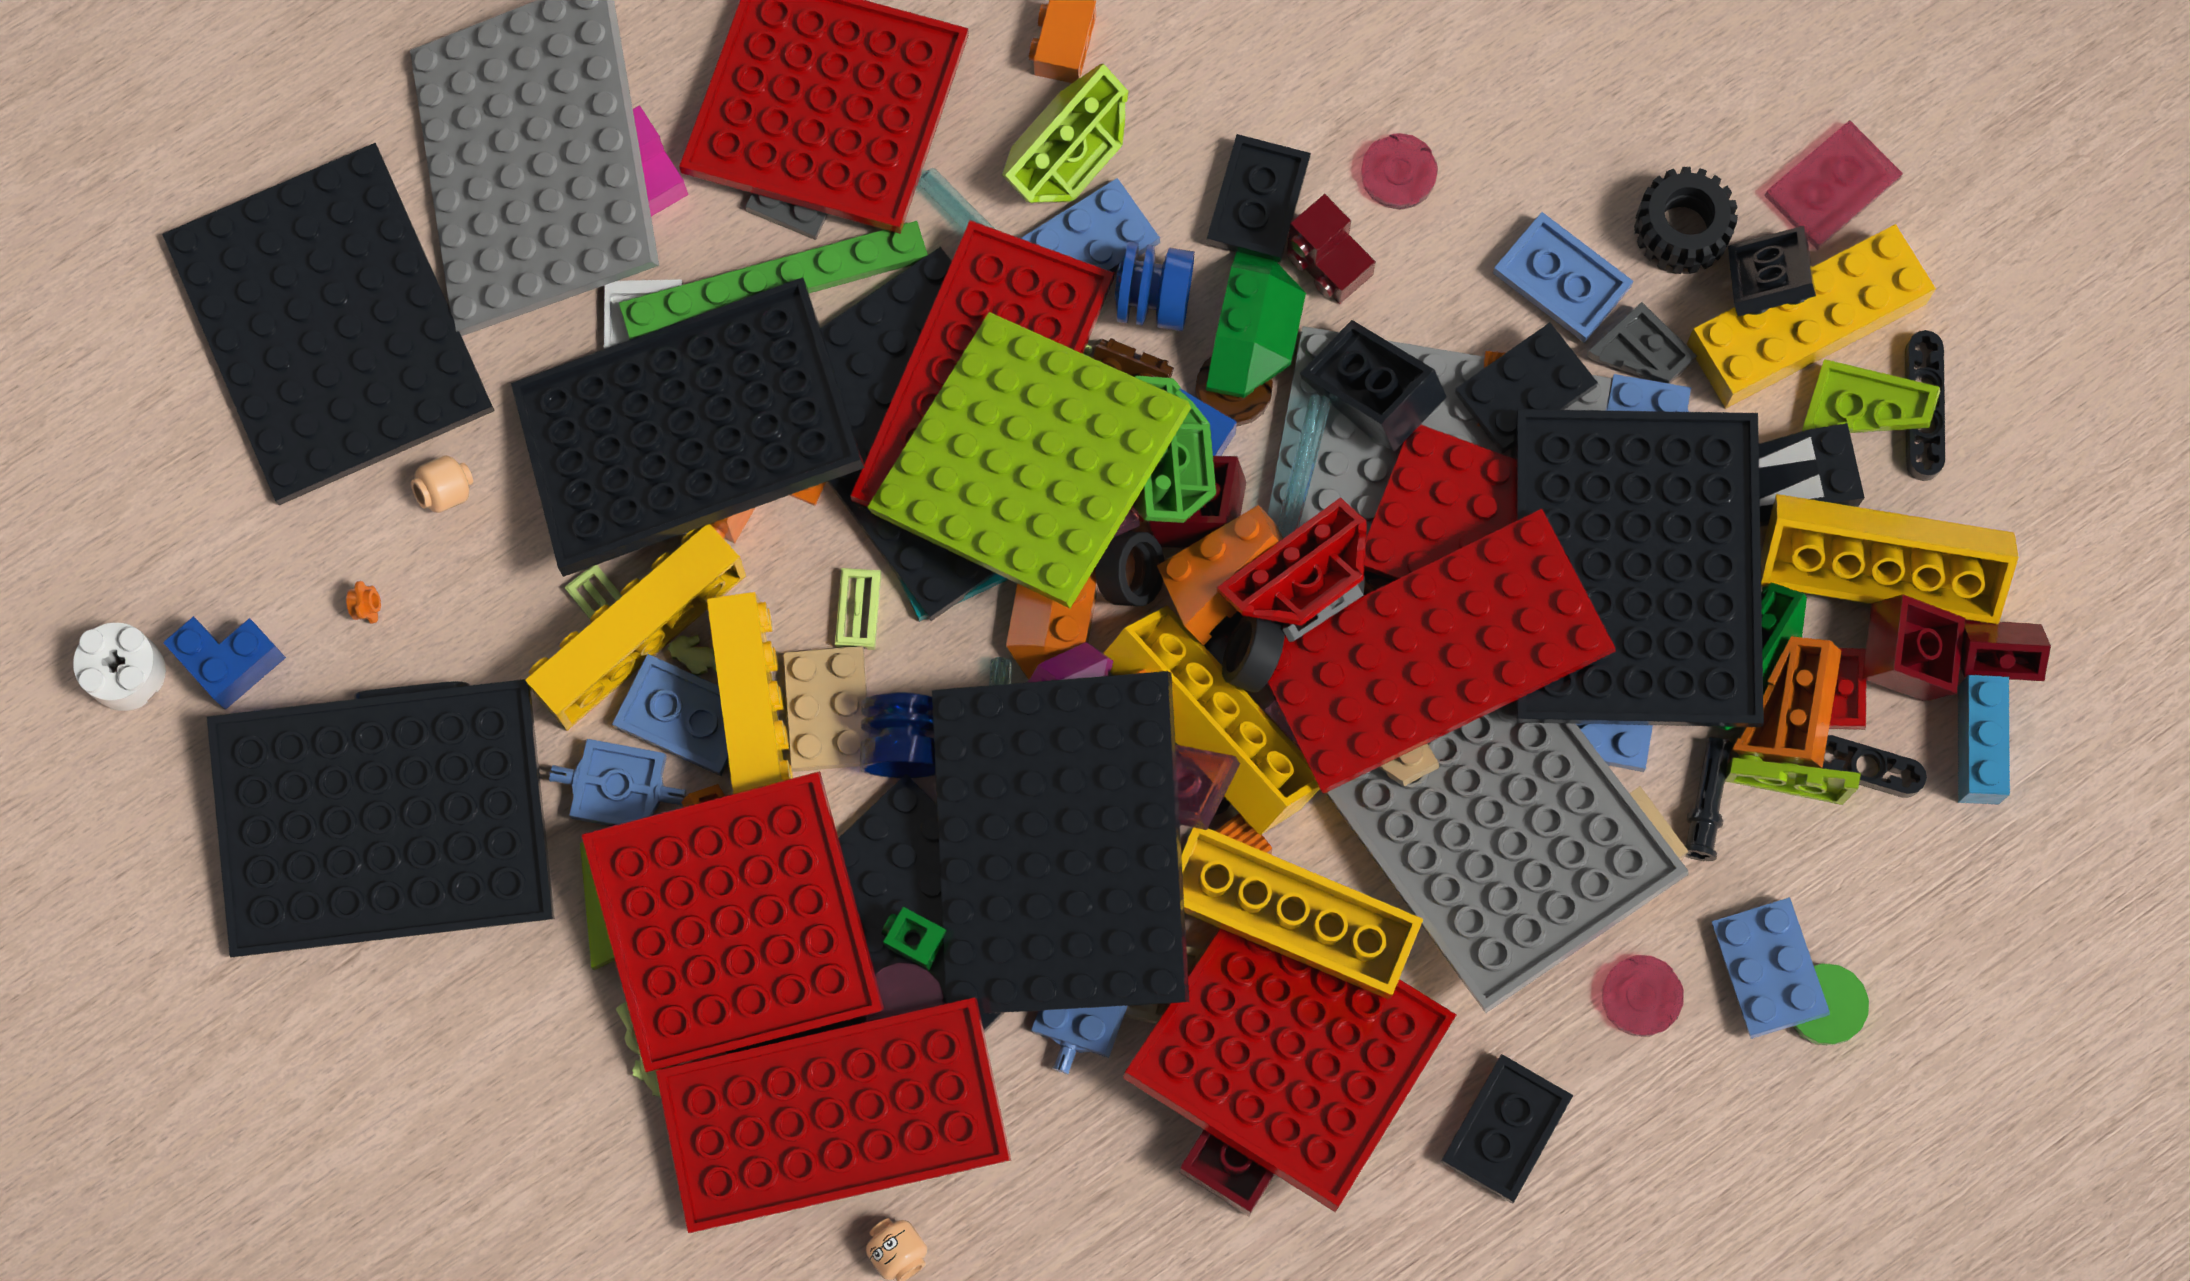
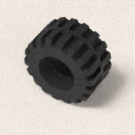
(1698, 194)

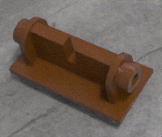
(1121, 358)

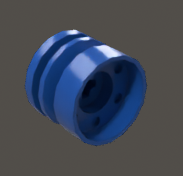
(1154, 286)

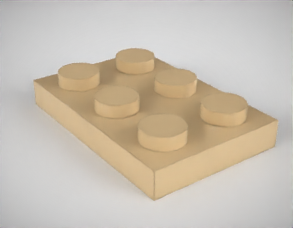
(825, 707)

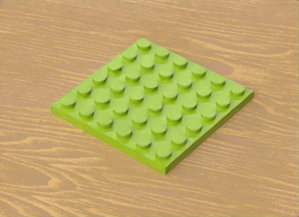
(1029, 459)

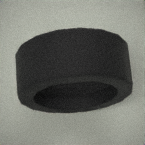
(1111, 569)
(1253, 653)

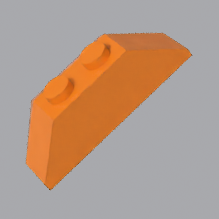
(1046, 628)

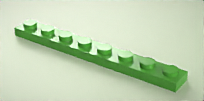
(819, 267)

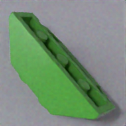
(1185, 472)

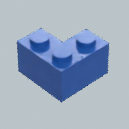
(225, 667)

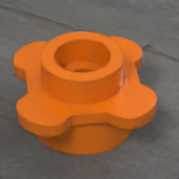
(363, 602)

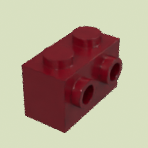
(2005, 650)

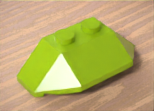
(1069, 139)

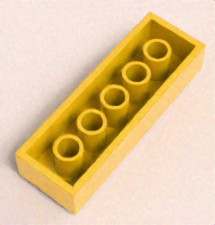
(1853, 298)
(1887, 554)
(636, 625)
(748, 692)
(1219, 718)
(1296, 912)

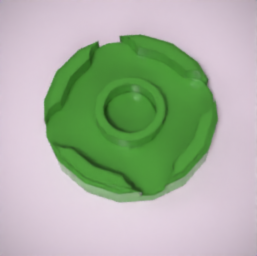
(1846, 1003)

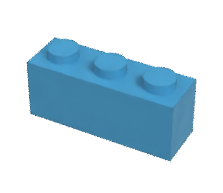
(1983, 740)

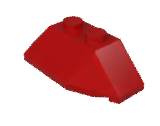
(1303, 569)

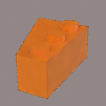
(1206, 564)
(1796, 705)

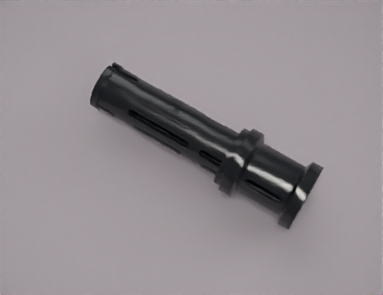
(1705, 817)

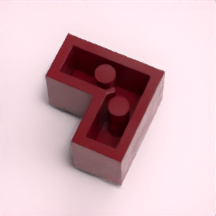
(1324, 248)
(1216, 513)

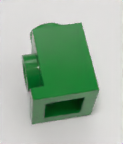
(907, 922)

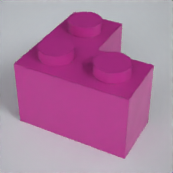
(661, 177)

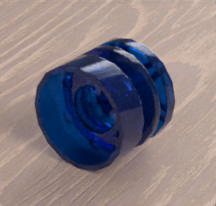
(902, 741)

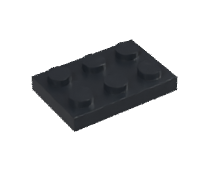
(1258, 198)
(1771, 271)
(1532, 375)
(1507, 1128)

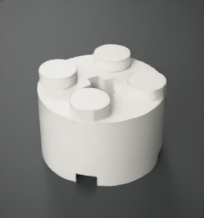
(103, 650)

